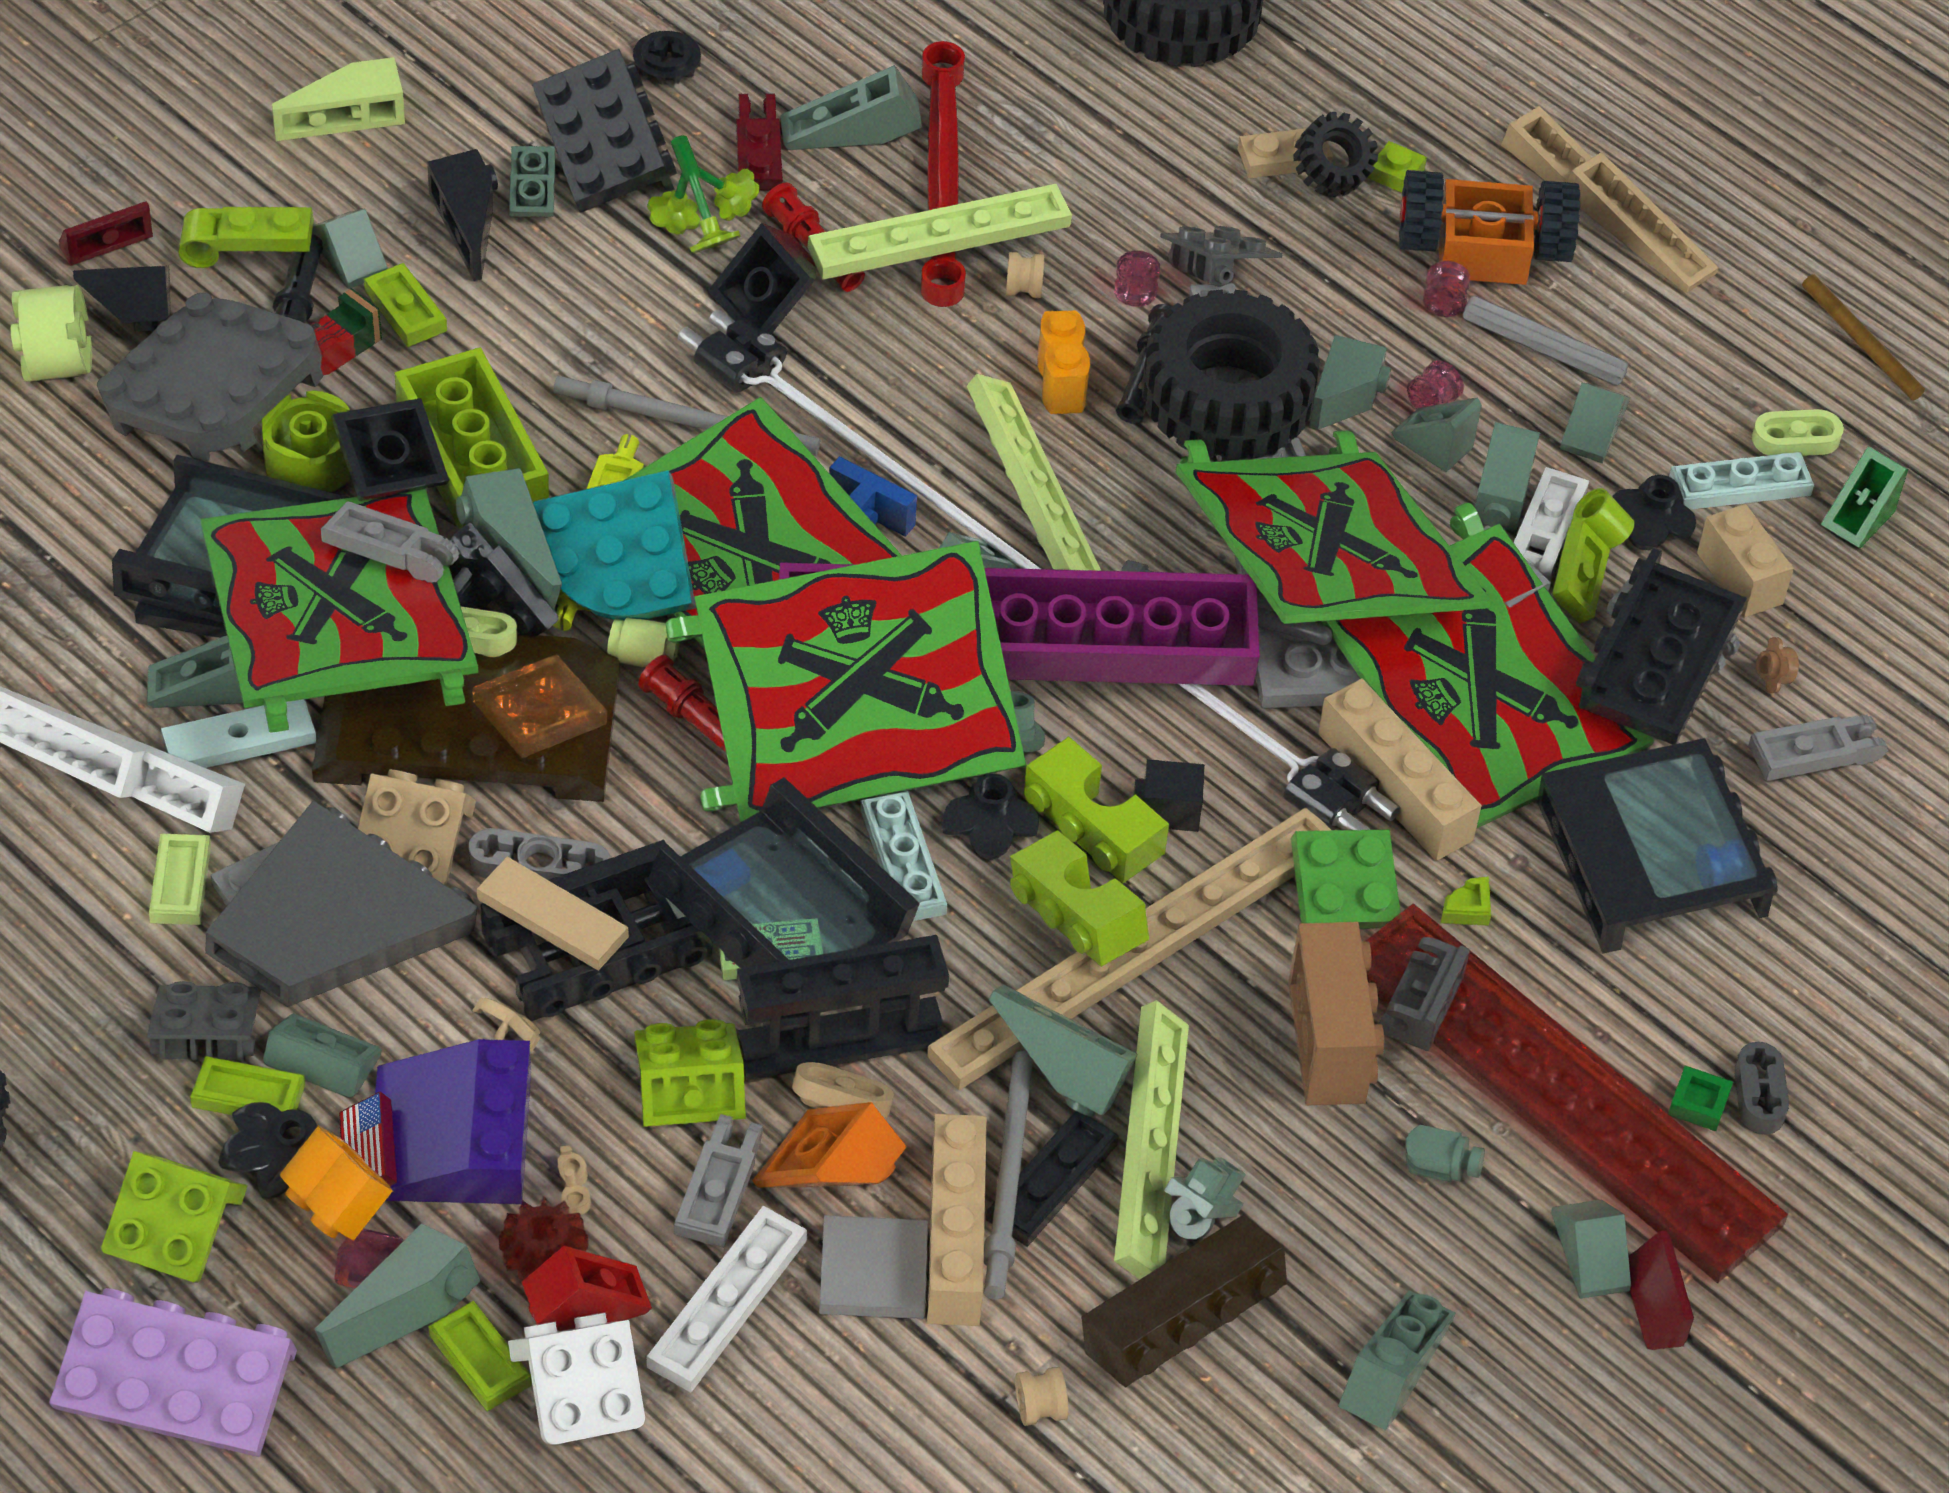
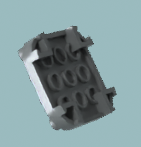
(211, 374)

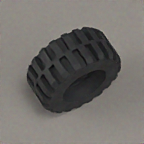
(1184, 28)
(1238, 334)

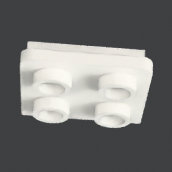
(582, 1378)

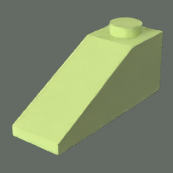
(345, 101)

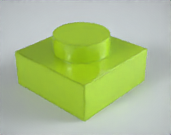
(1393, 164)

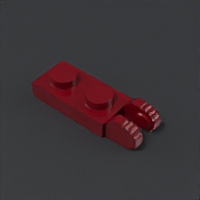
(759, 142)

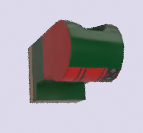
(347, 330)

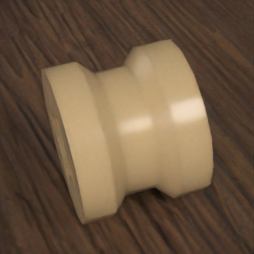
(1025, 274)
(1041, 1396)

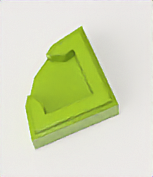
(1469, 904)

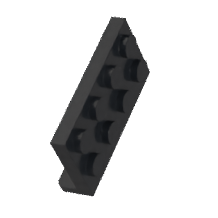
(604, 130)
(1658, 650)

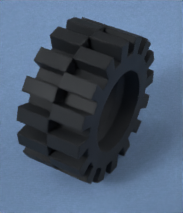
(1350, 139)

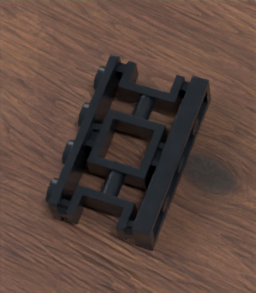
(636, 961)
(879, 977)

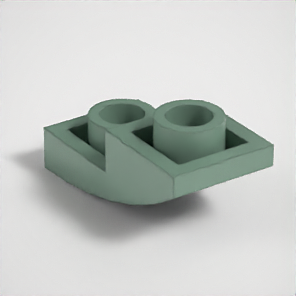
(532, 181)

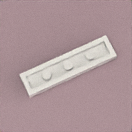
(726, 1299)

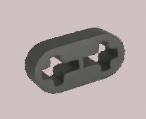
(1772, 1087)

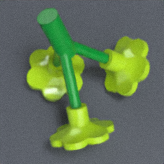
(679, 213)

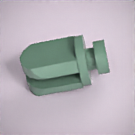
(1442, 1154)

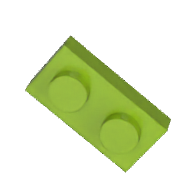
(405, 304)

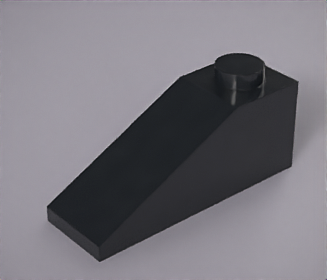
(464, 198)

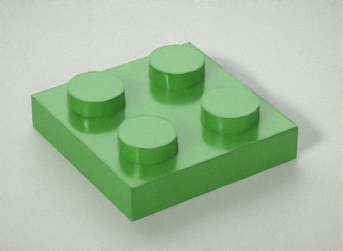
(1345, 877)

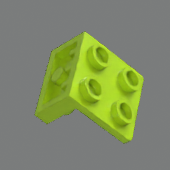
(690, 1073)
(168, 1215)

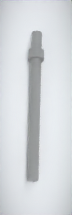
(601, 395)
(1000, 1246)

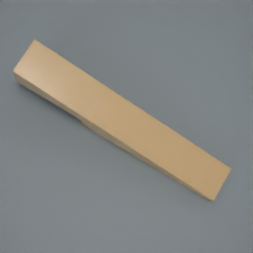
(1609, 198)

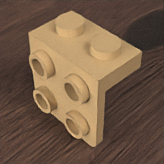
(417, 818)

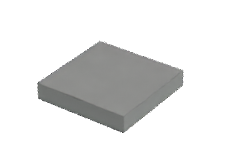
(874, 1267)

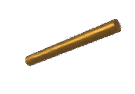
(1863, 337)

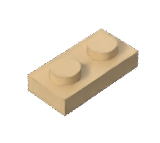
(1272, 153)

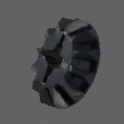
(655, 46)

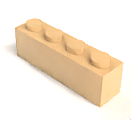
(1430, 798)
(957, 1220)

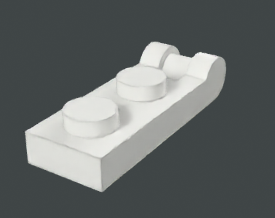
(1549, 519)

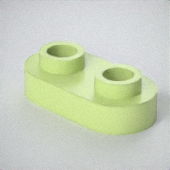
(1797, 431)
(490, 631)

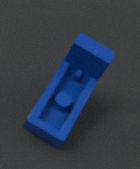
(876, 496)

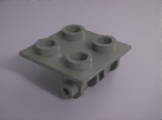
(1212, 254)
(207, 1013)

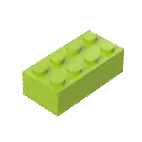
(472, 423)

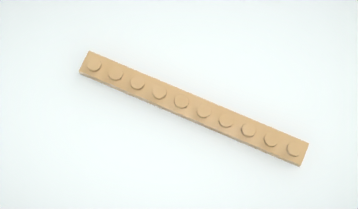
(1171, 923)

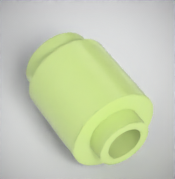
(640, 641)

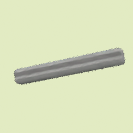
(1545, 340)

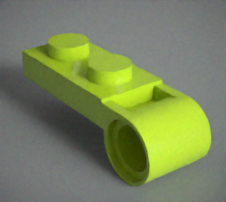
(243, 229)
(1594, 530)

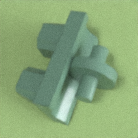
(1205, 1196)

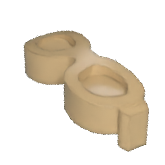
(511, 1019)
(573, 1175)

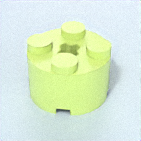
(51, 332)

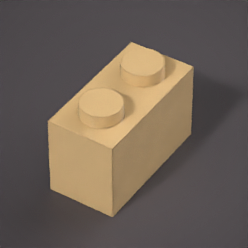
(1745, 559)

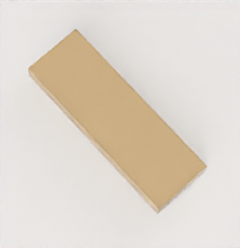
(552, 913)

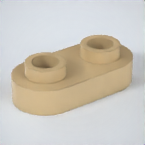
(829, 1086)

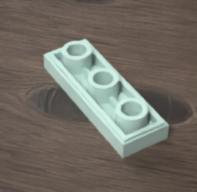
(1743, 480)
(238, 736)
(903, 850)

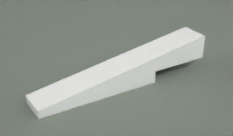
(119, 763)

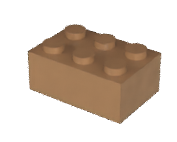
(1334, 1013)

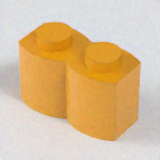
(1063, 362)
(334, 1184)

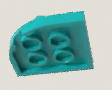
(620, 547)

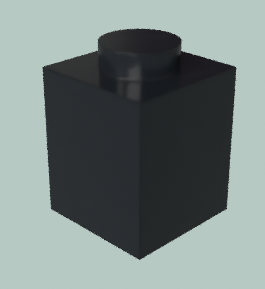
(1173, 792)

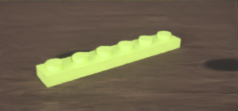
(939, 231)
(1031, 474)
(1151, 1141)

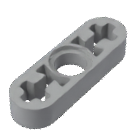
(527, 844)

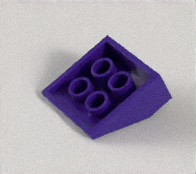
(460, 1122)

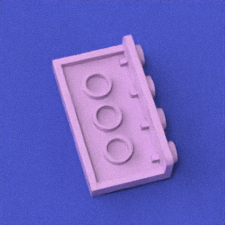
(173, 1371)

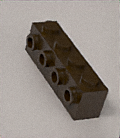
(1184, 1300)

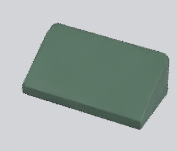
(320, 1054)

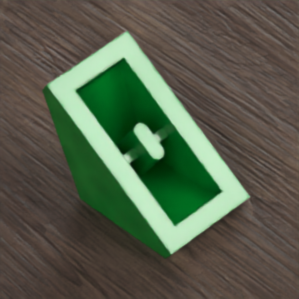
(1866, 498)

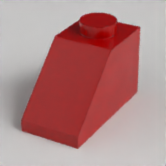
(582, 1285)

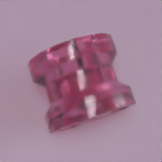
(1137, 278)
(1446, 289)
(1436, 385)

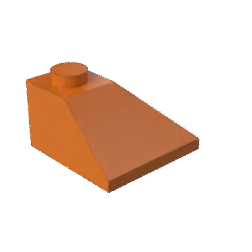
(834, 1149)

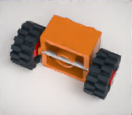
(1489, 224)

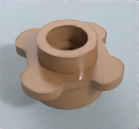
(1777, 665)

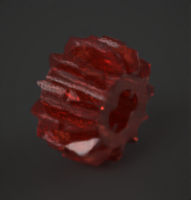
(538, 1234)

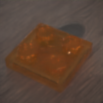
(539, 705)

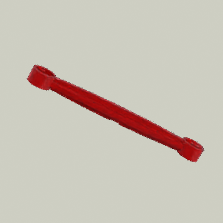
(943, 164)

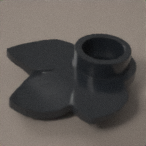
(1656, 512)
(987, 821)
(261, 1144)

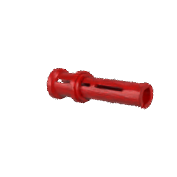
(801, 222)
(682, 697)

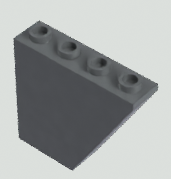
(333, 911)

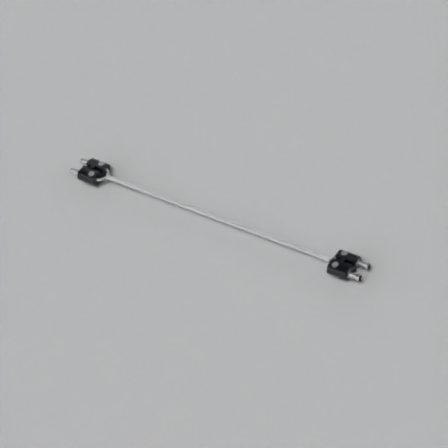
(1327, 790)

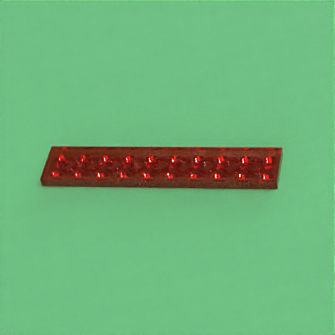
(1586, 1107)

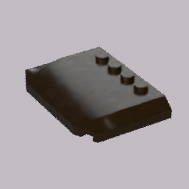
(418, 734)

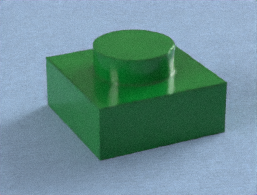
(1700, 1098)

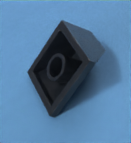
(765, 278)
(131, 293)
(390, 449)

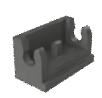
(1425, 993)

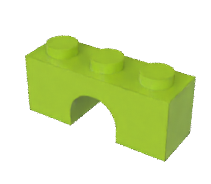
(1117, 837)
(1056, 884)

